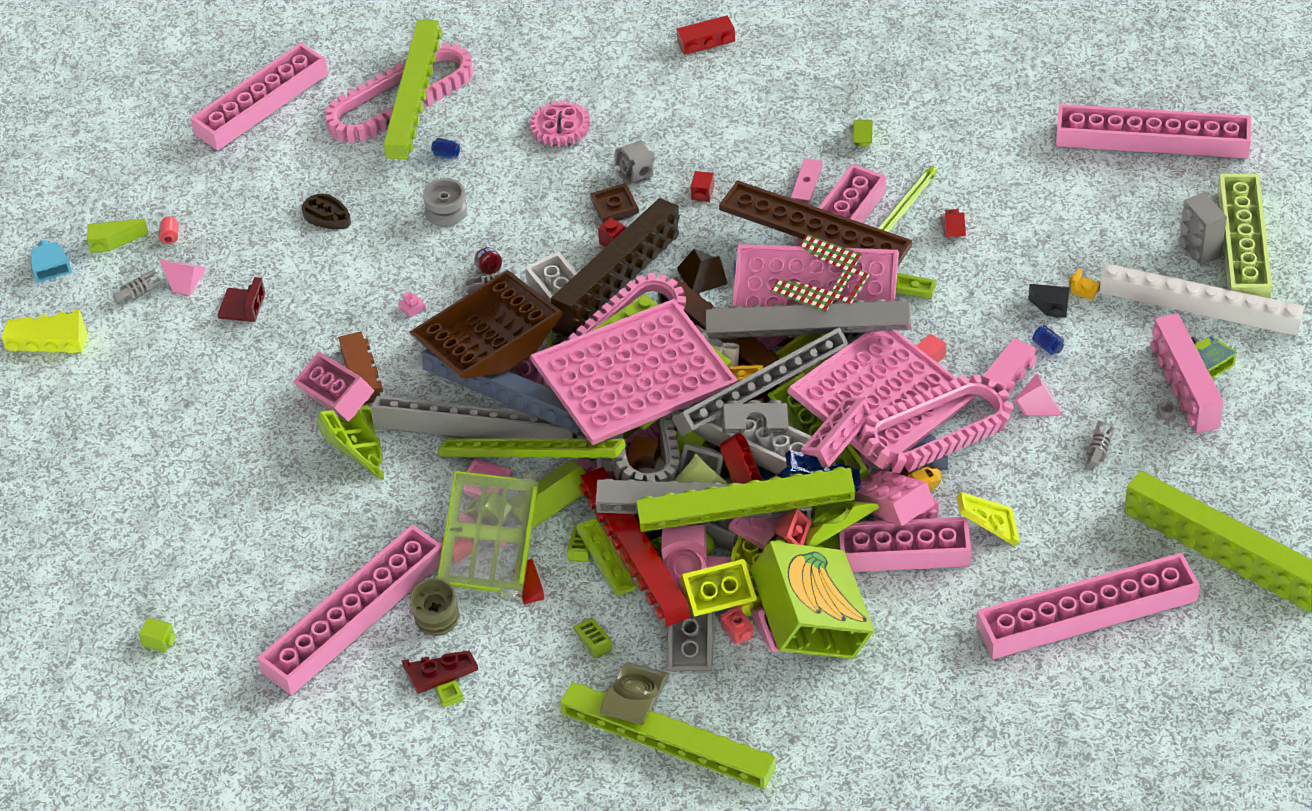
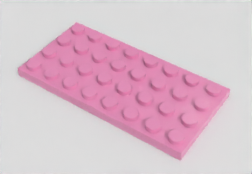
(762, 265)

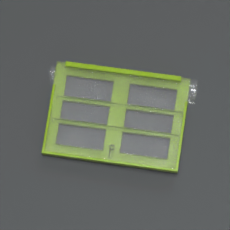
(489, 533)

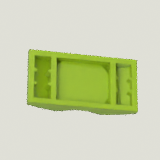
(837, 519)

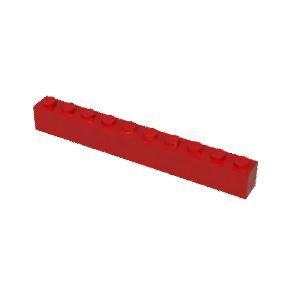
(640, 556)

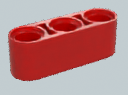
(739, 459)

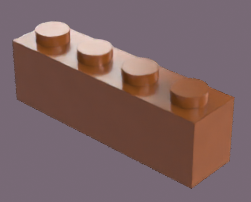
(360, 362)

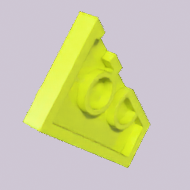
(989, 515)

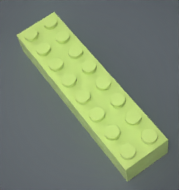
(1244, 235)

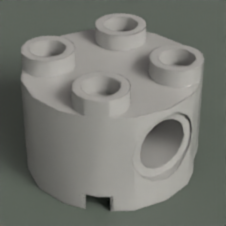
(634, 162)

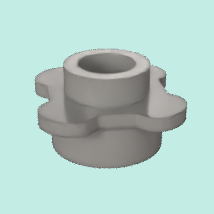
(1166, 410)

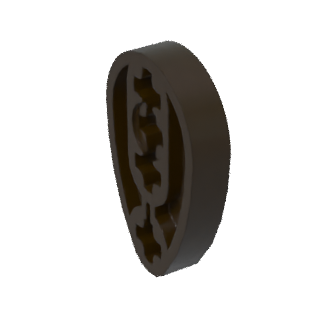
(326, 220)

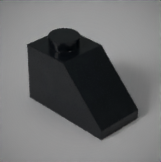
(1050, 299)

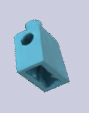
(49, 261)

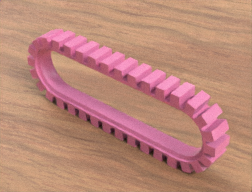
(383, 83)
(627, 296)

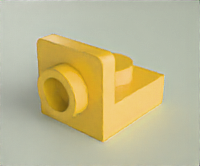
(1083, 286)

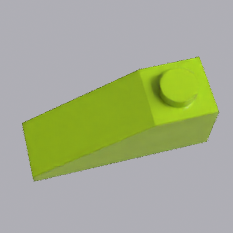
(110, 235)

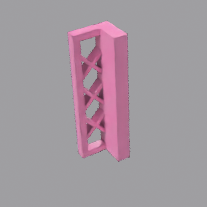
(840, 432)

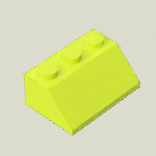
(717, 588)

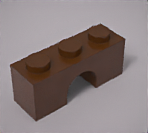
(643, 453)

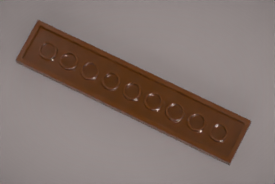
(803, 219)

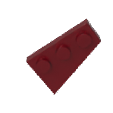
(438, 671)

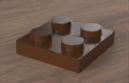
(614, 202)

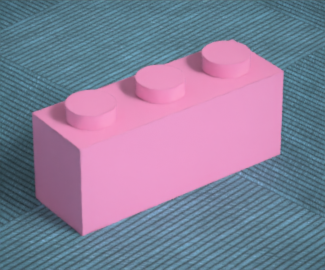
(1010, 366)

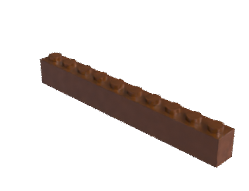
(750, 350)

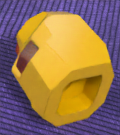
(930, 475)

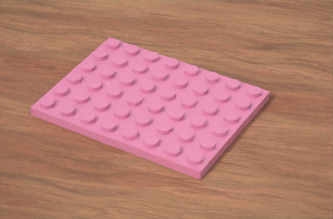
(633, 371)
(884, 372)

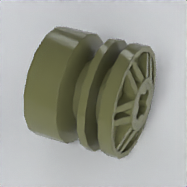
(434, 606)

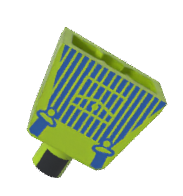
(1215, 355)

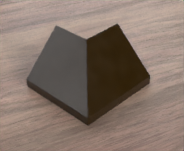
(702, 271)

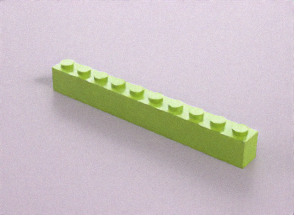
(412, 90)
(745, 499)
(674, 738)

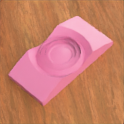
(684, 550)

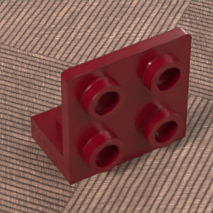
(243, 303)

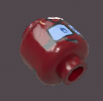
(488, 260)

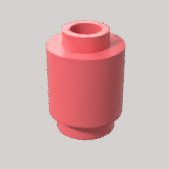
(168, 230)

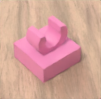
(411, 304)

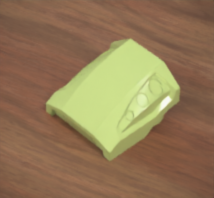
(700, 472)

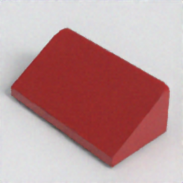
(532, 587)

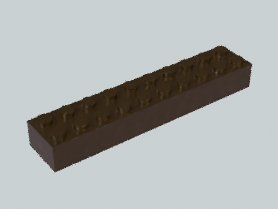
(616, 265)

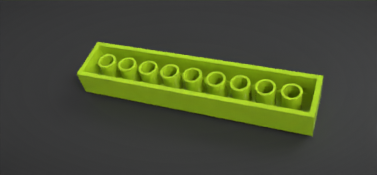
(1221, 538)

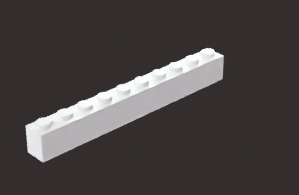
(1202, 299)

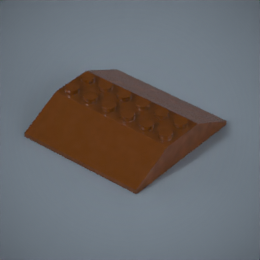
(489, 328)

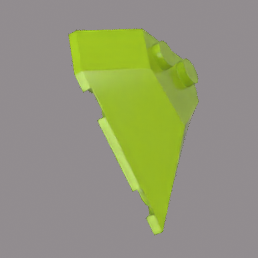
(354, 437)

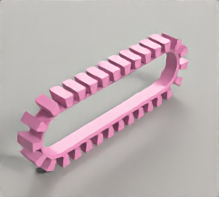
(926, 402)

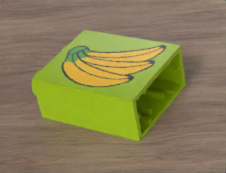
(811, 600)

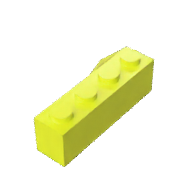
(46, 333)

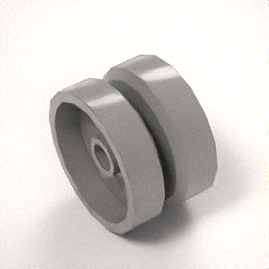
(445, 202)

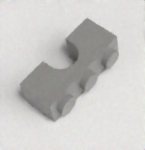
(772, 414)

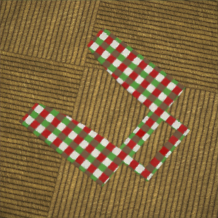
(818, 297)

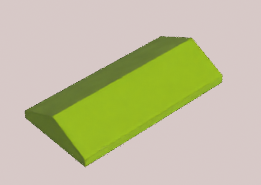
(557, 491)

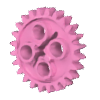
(574, 123)

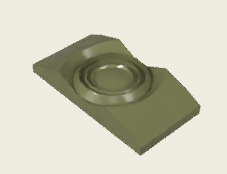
(634, 693)

